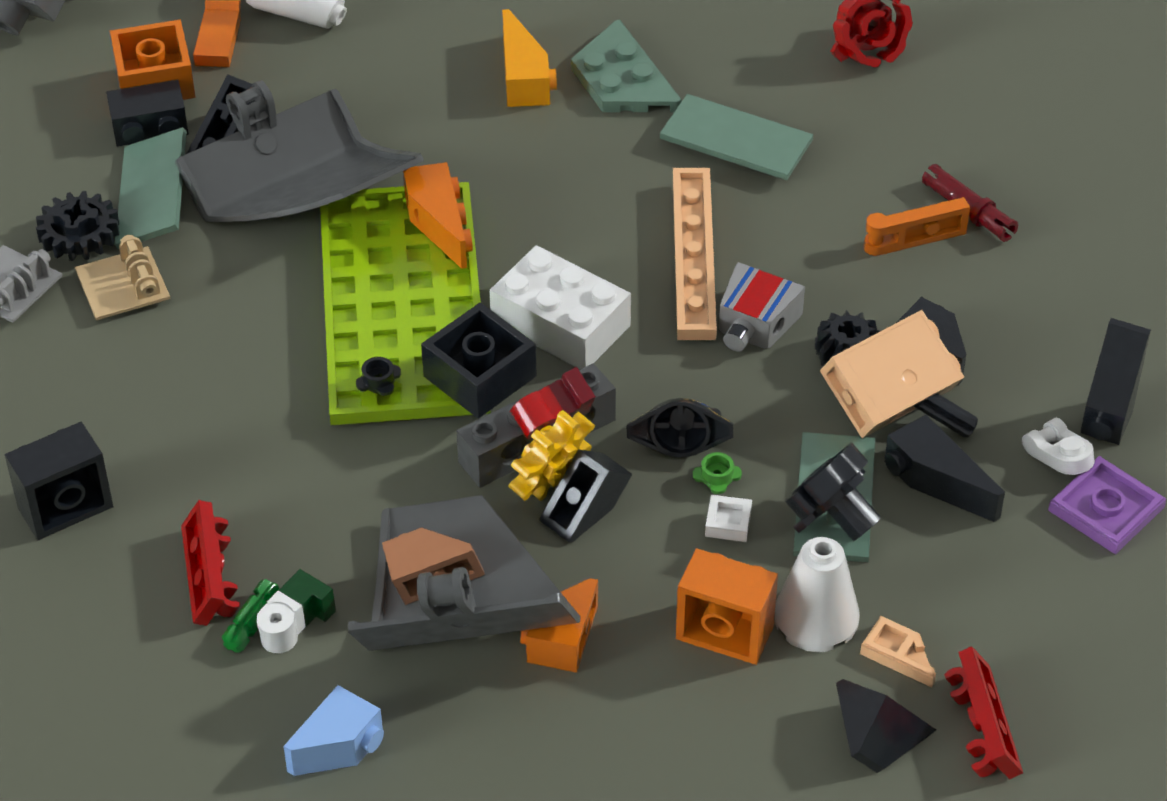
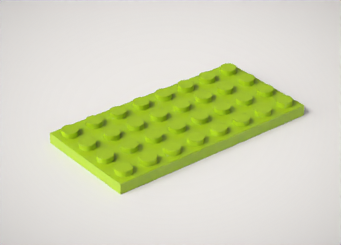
(383, 299)

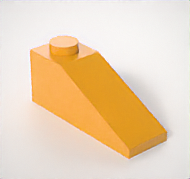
(525, 66)

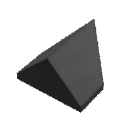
(878, 726)

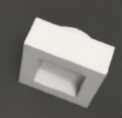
(728, 518)

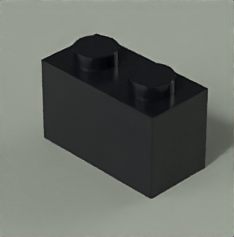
(146, 111)

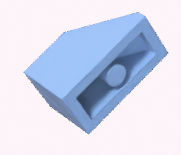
(335, 735)

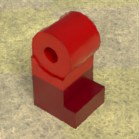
(542, 406)

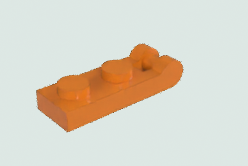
(916, 226)

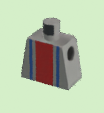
(758, 308)

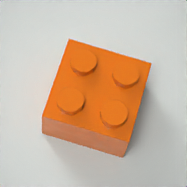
(153, 56)
(726, 606)

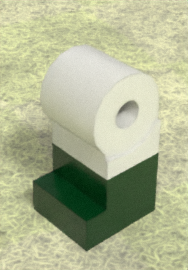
(292, 610)

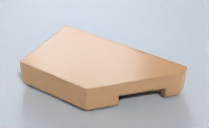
(899, 650)

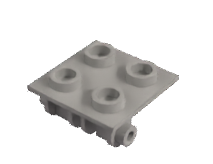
(23, 280)

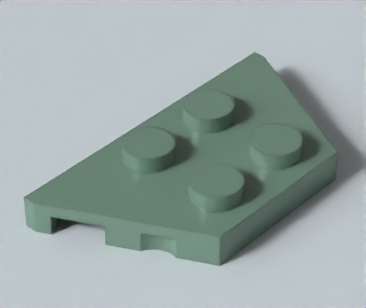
(621, 73)

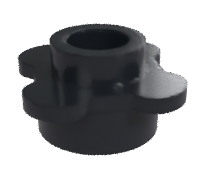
(378, 376)

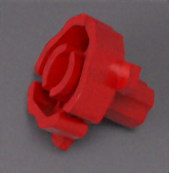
(869, 26)

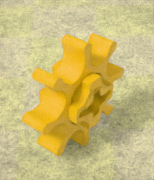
(550, 455)

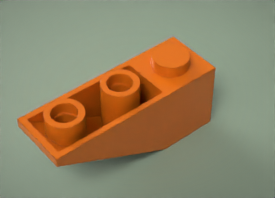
(434, 209)

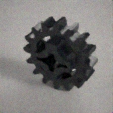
(77, 226)

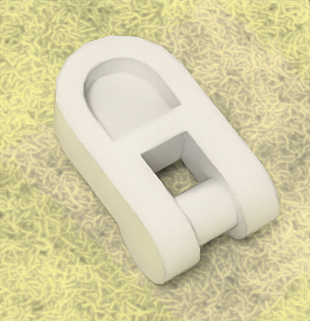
(1069, 453)

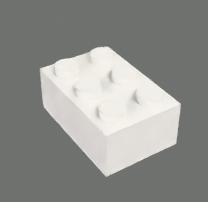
(562, 307)

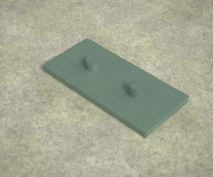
(736, 136)
(151, 187)
(816, 450)

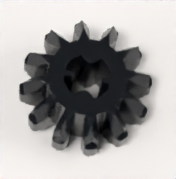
(842, 333)

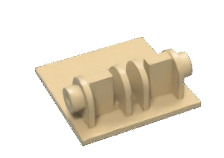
(122, 280)

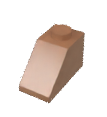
(426, 552)

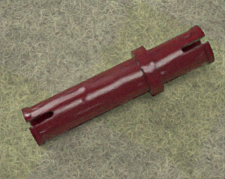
(982, 210)

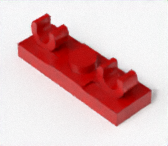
(205, 563)
(985, 714)

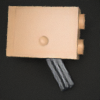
(896, 374)

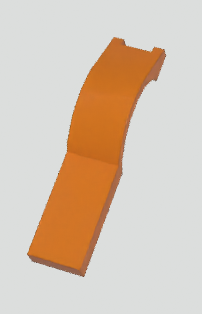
(217, 33)

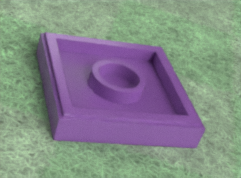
(1107, 505)

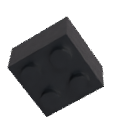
(479, 360)
(59, 480)

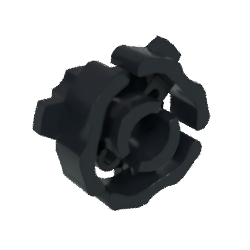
(834, 490)

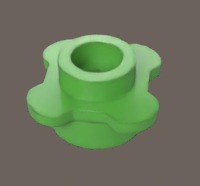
(717, 472)

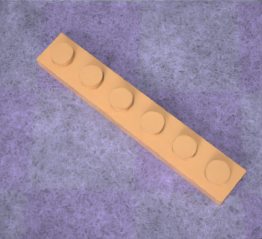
(694, 254)

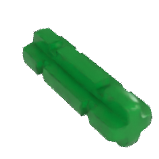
(245, 622)

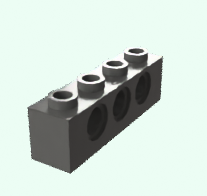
(496, 440)

